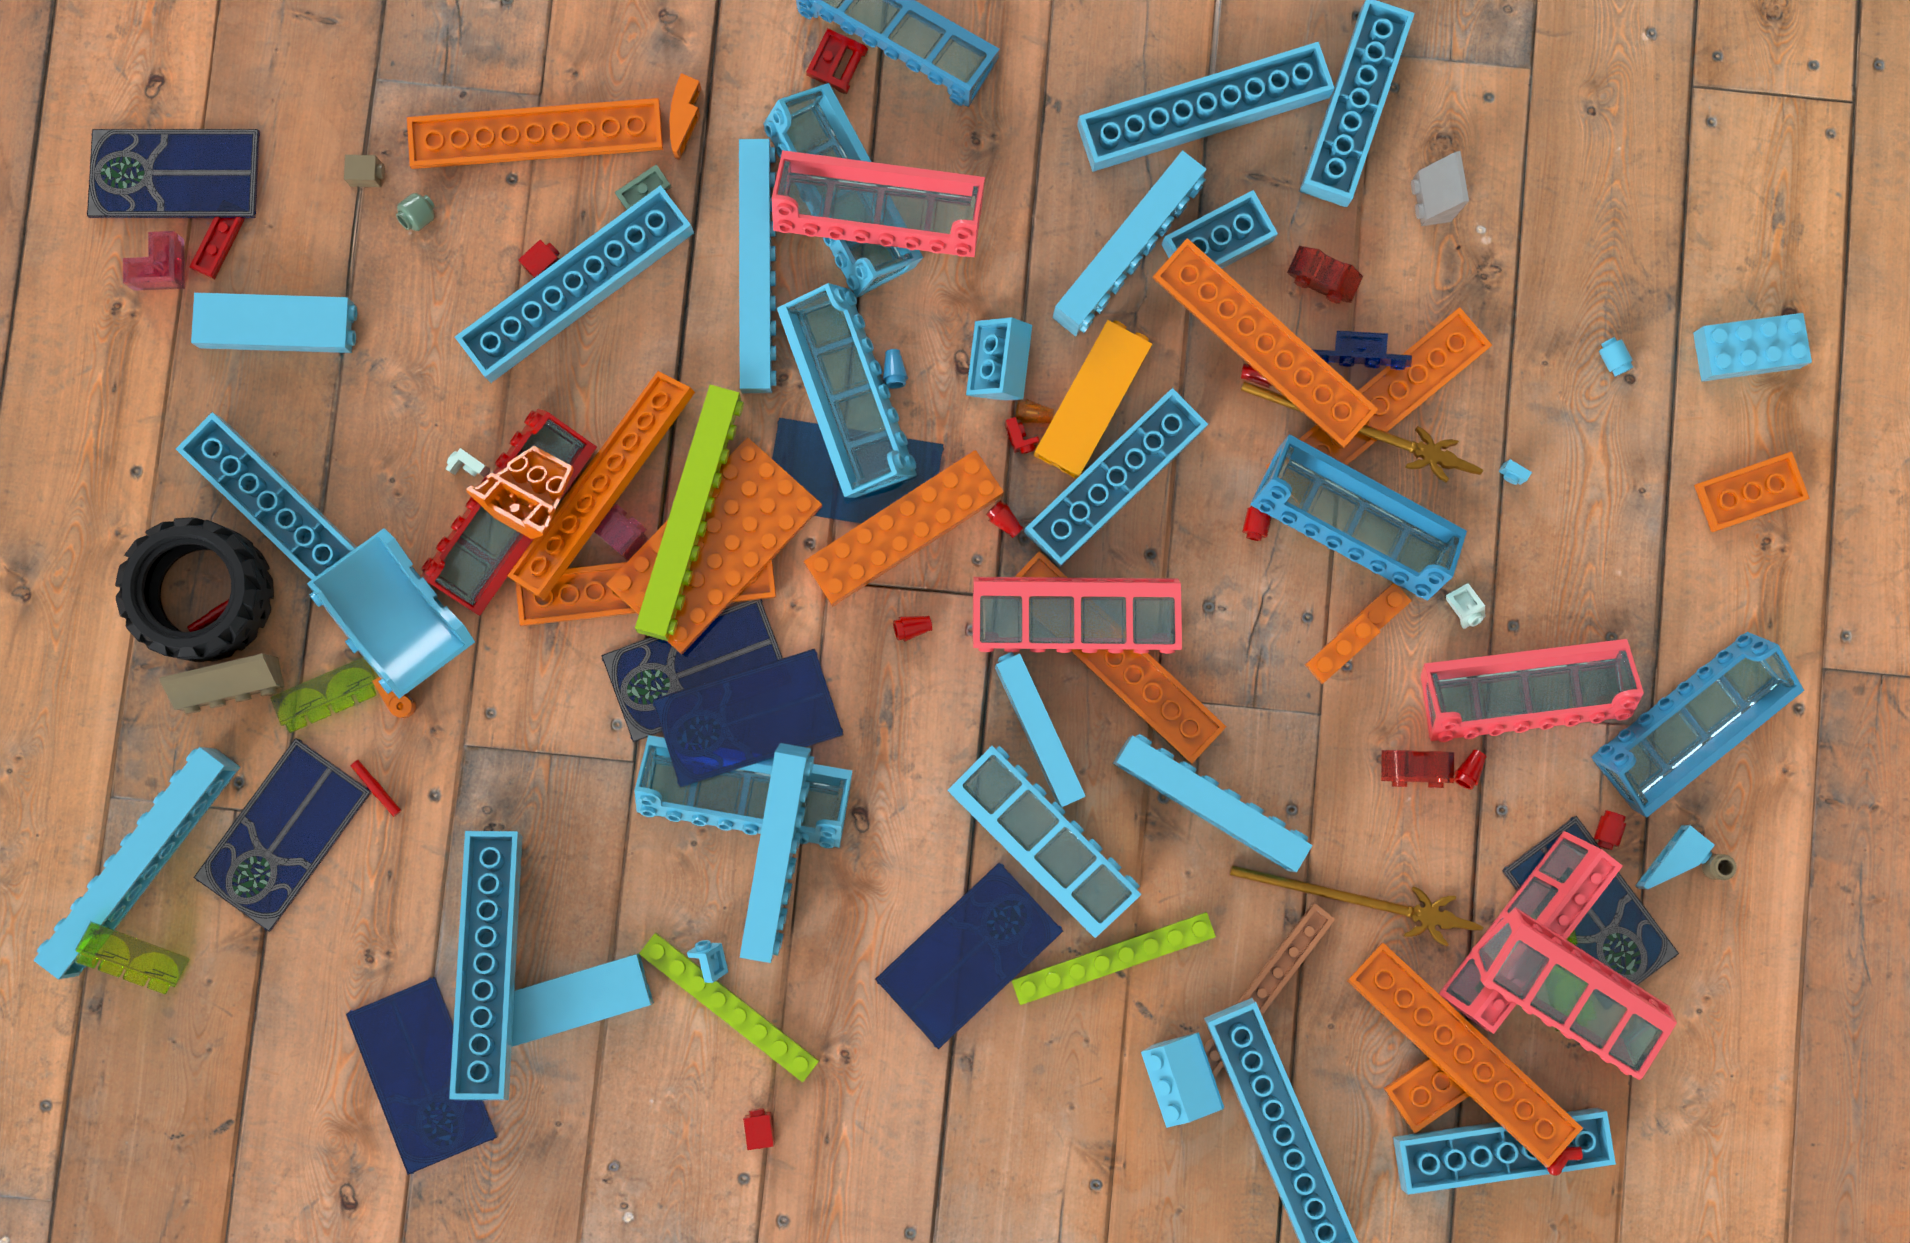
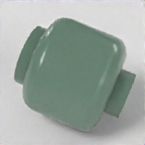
(415, 212)

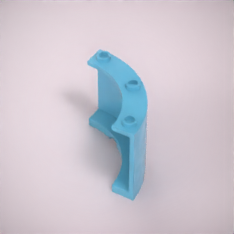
(390, 613)

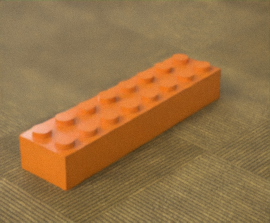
(904, 528)

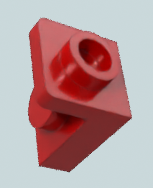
(1016, 434)

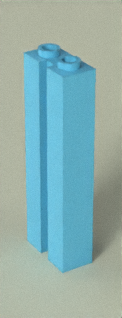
(273, 322)
(1039, 729)
(580, 999)

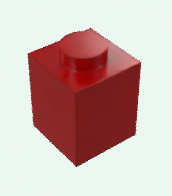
(539, 258)
(759, 1129)

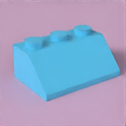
(999, 359)
(1182, 1079)

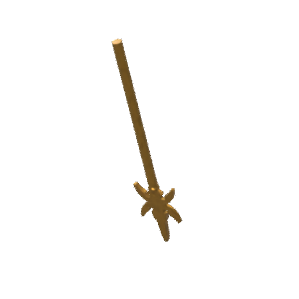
(1429, 453)
(1428, 916)

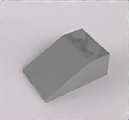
(1440, 190)

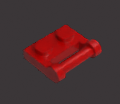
(829, 57)

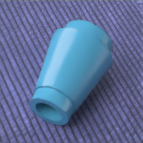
(894, 370)

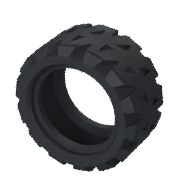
(144, 572)

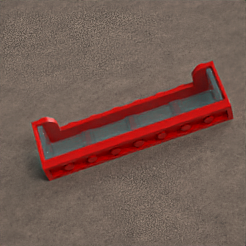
(481, 548)

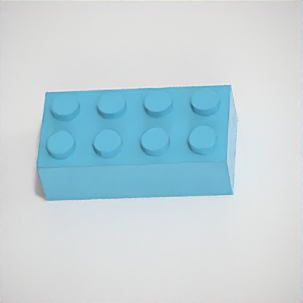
(1227, 231)
(1752, 347)

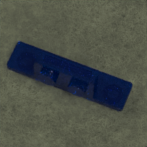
(1364, 349)

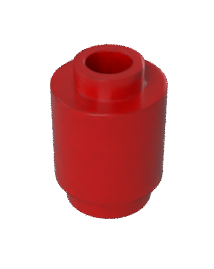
(1256, 524)
(1610, 830)

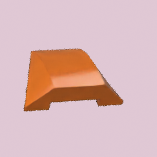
(525, 491)

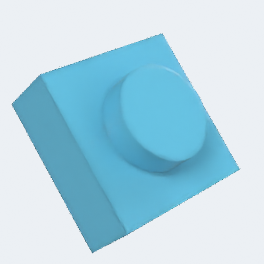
(1514, 472)

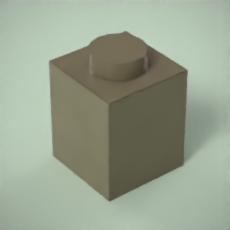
(363, 171)

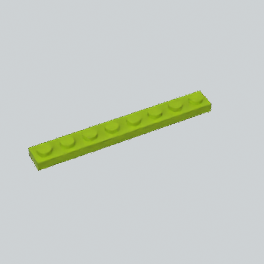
(1113, 958)
(729, 1007)

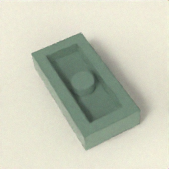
(642, 186)

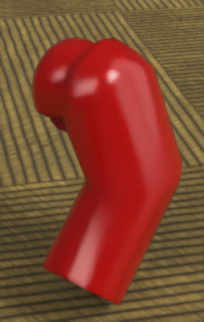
(1569, 1153)

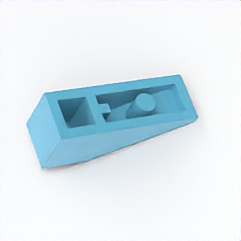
(1683, 852)

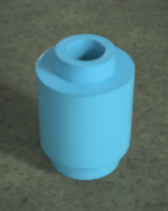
(1616, 356)

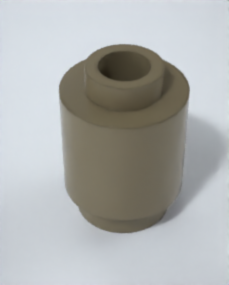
(1719, 867)

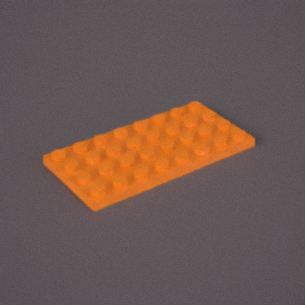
(749, 524)

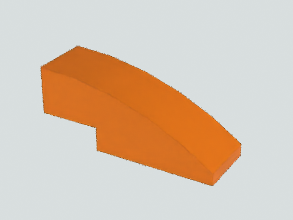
(683, 113)

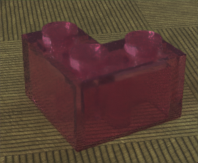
(163, 266)
(620, 533)

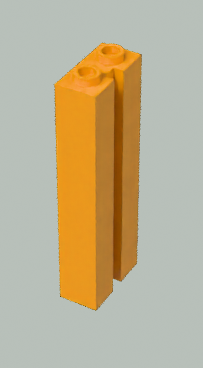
(1093, 398)

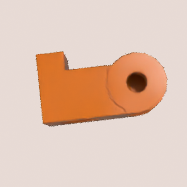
(398, 707)

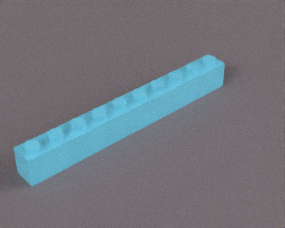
(756, 266)

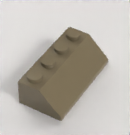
(223, 682)

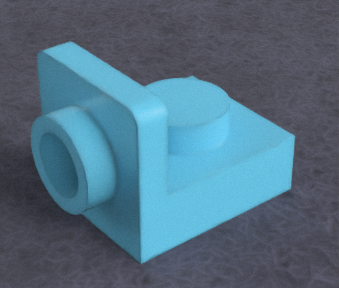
(711, 959)

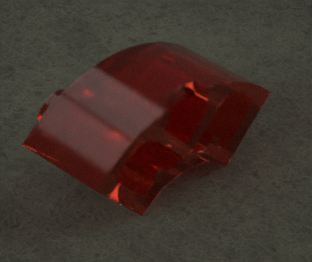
(1324, 274)
(1417, 766)

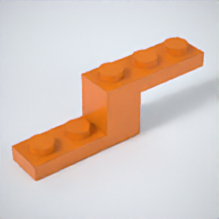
(1358, 633)

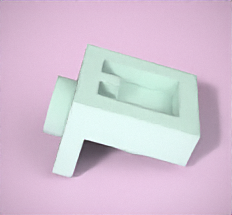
(471, 465)
(1467, 606)

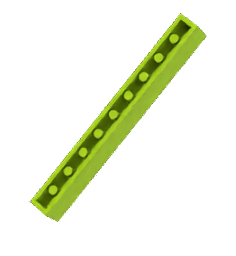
(689, 512)

